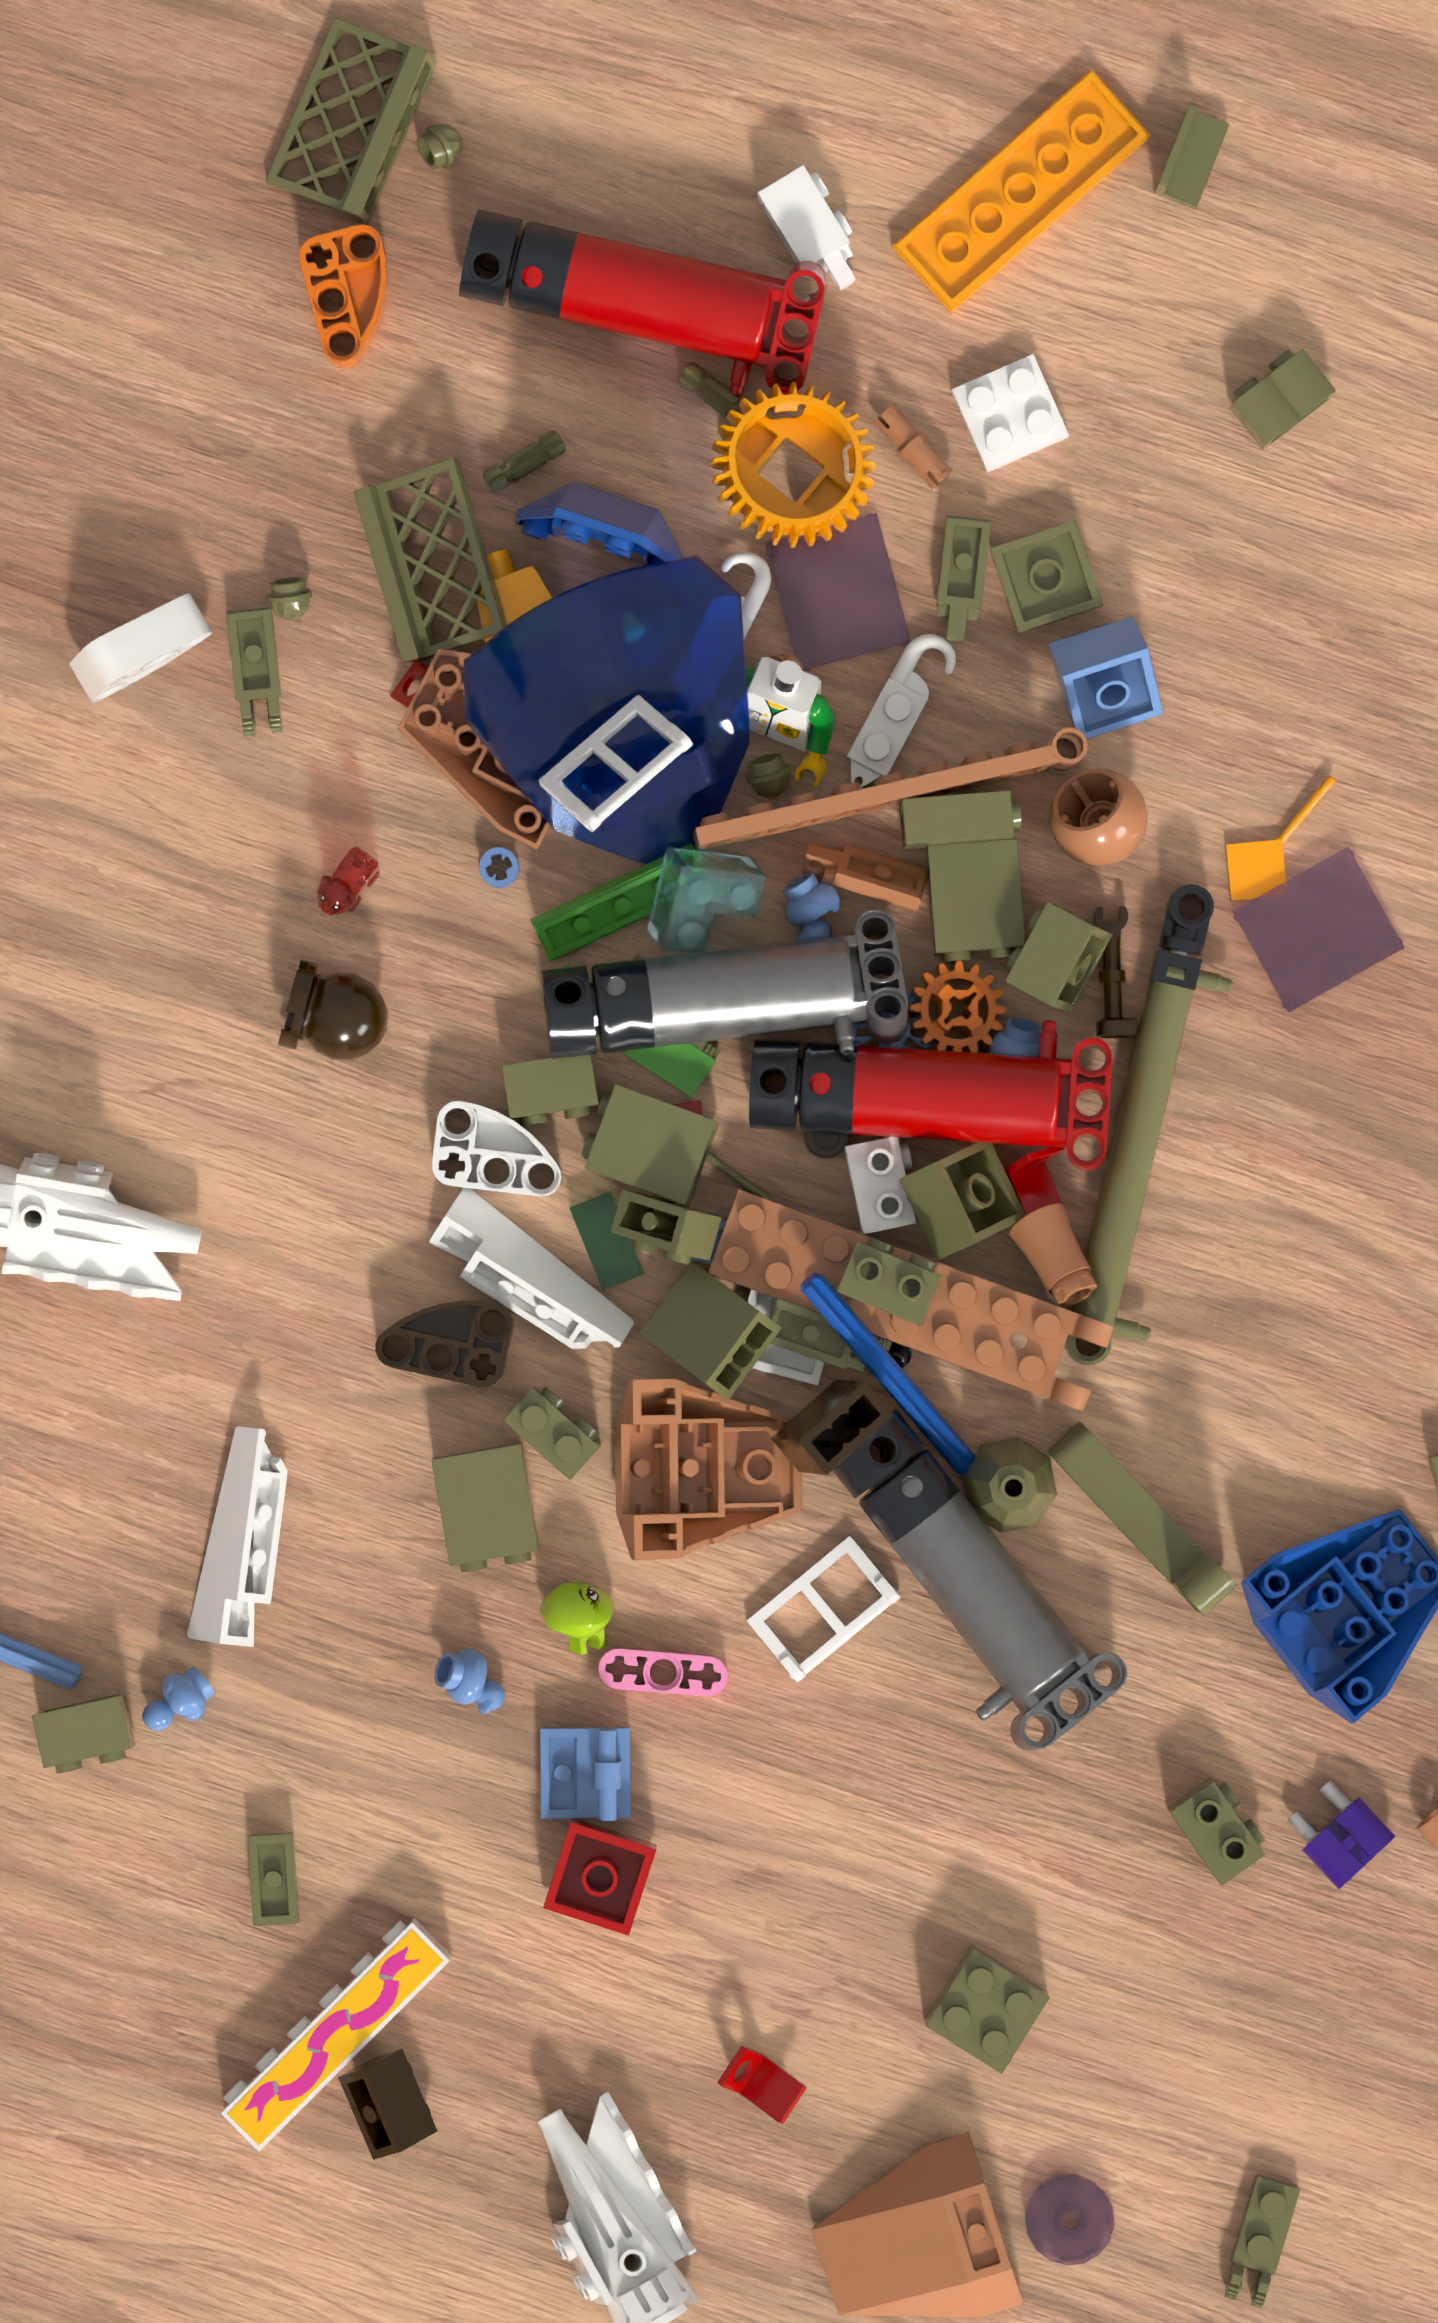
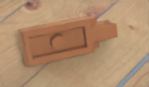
(867, 874)

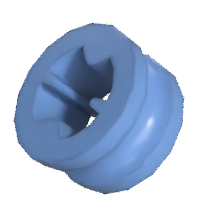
(486, 862)

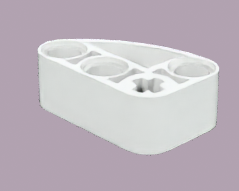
(139, 647)
(489, 1138)

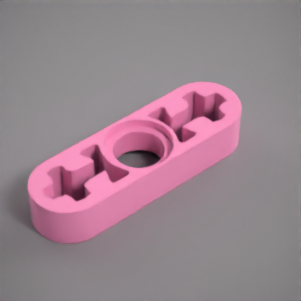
(630, 1658)

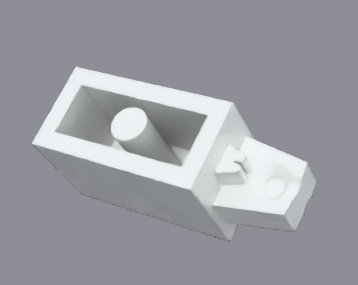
(808, 225)

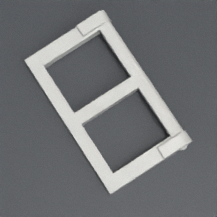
(595, 744)
(799, 1671)

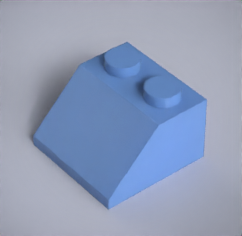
(1106, 678)

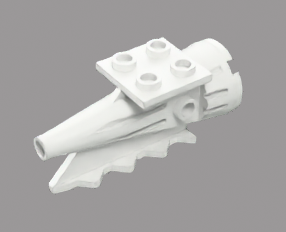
(85, 1231)
(616, 2213)

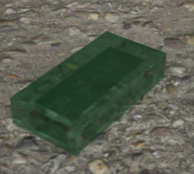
(608, 1252)

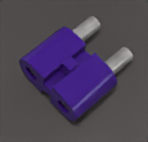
(1347, 1841)

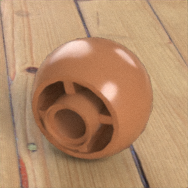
(1098, 817)

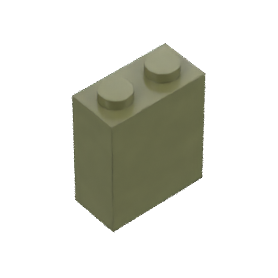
(958, 819)
(975, 899)
(649, 1144)
(710, 1330)
(485, 1506)

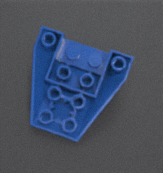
(602, 516)
(1347, 1609)

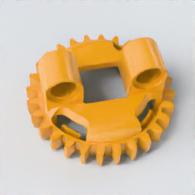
(818, 433)

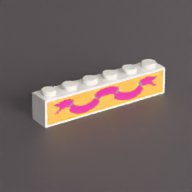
(335, 2034)

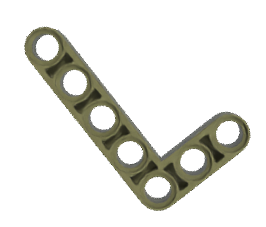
(1142, 1519)

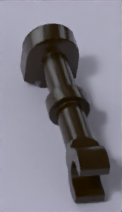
(1113, 1024)

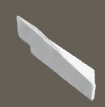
(526, 1275)
(241, 1543)

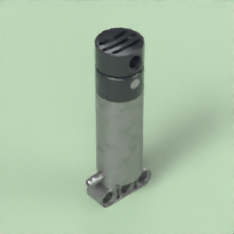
(732, 994)
(976, 1585)

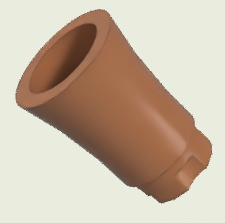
(1055, 1254)

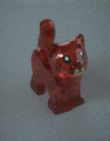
(343, 889)

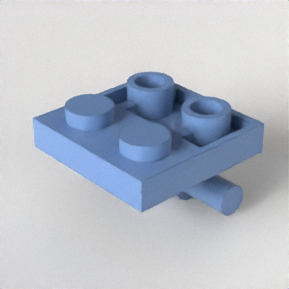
(585, 1772)

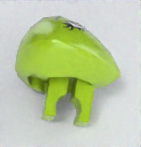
(579, 1612)

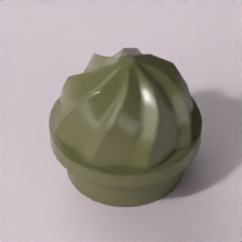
(440, 145)
(289, 597)
(768, 775)

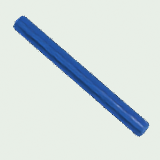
(888, 1372)

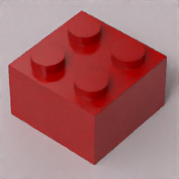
(600, 1876)

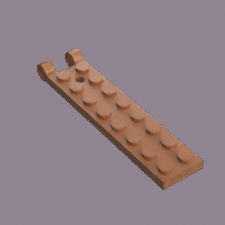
(888, 791)
(966, 1324)

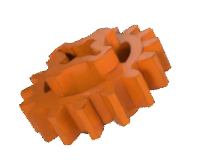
(942, 994)

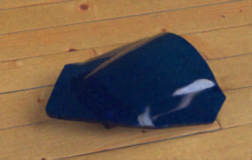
(586, 654)

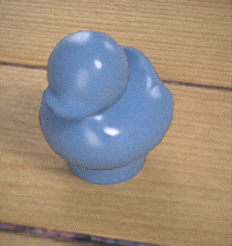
(807, 903)
(1017, 1038)
(466, 1682)
(183, 1695)

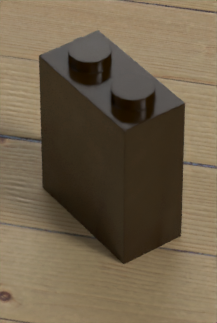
(831, 1426)

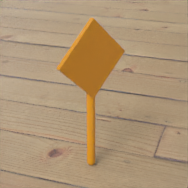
(1261, 864)

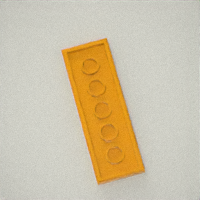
(1021, 191)

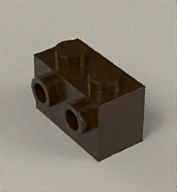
(387, 2104)

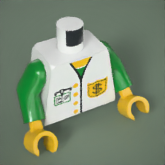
(790, 709)

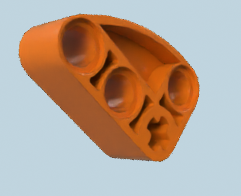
(360, 282)

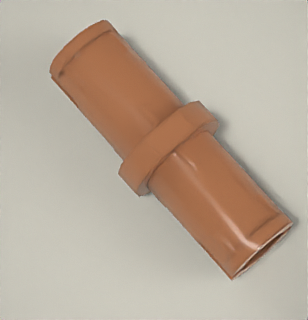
(913, 446)

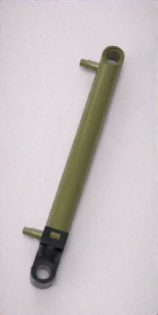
(1142, 1113)

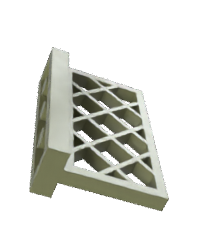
(388, 127)
(395, 567)

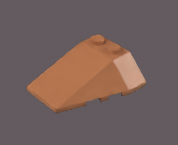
(696, 1469)

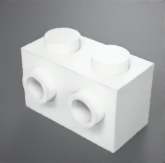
(876, 1186)

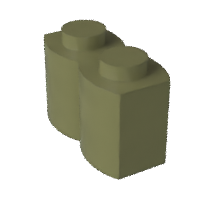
(1281, 398)

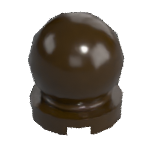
(335, 1014)

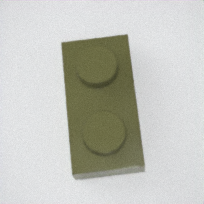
(273, 1879)

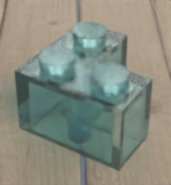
(696, 887)

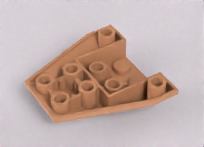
(442, 735)
(920, 2241)

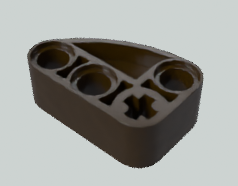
(459, 1329)

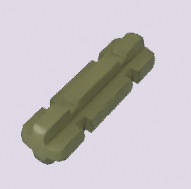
(709, 389)
(524, 461)

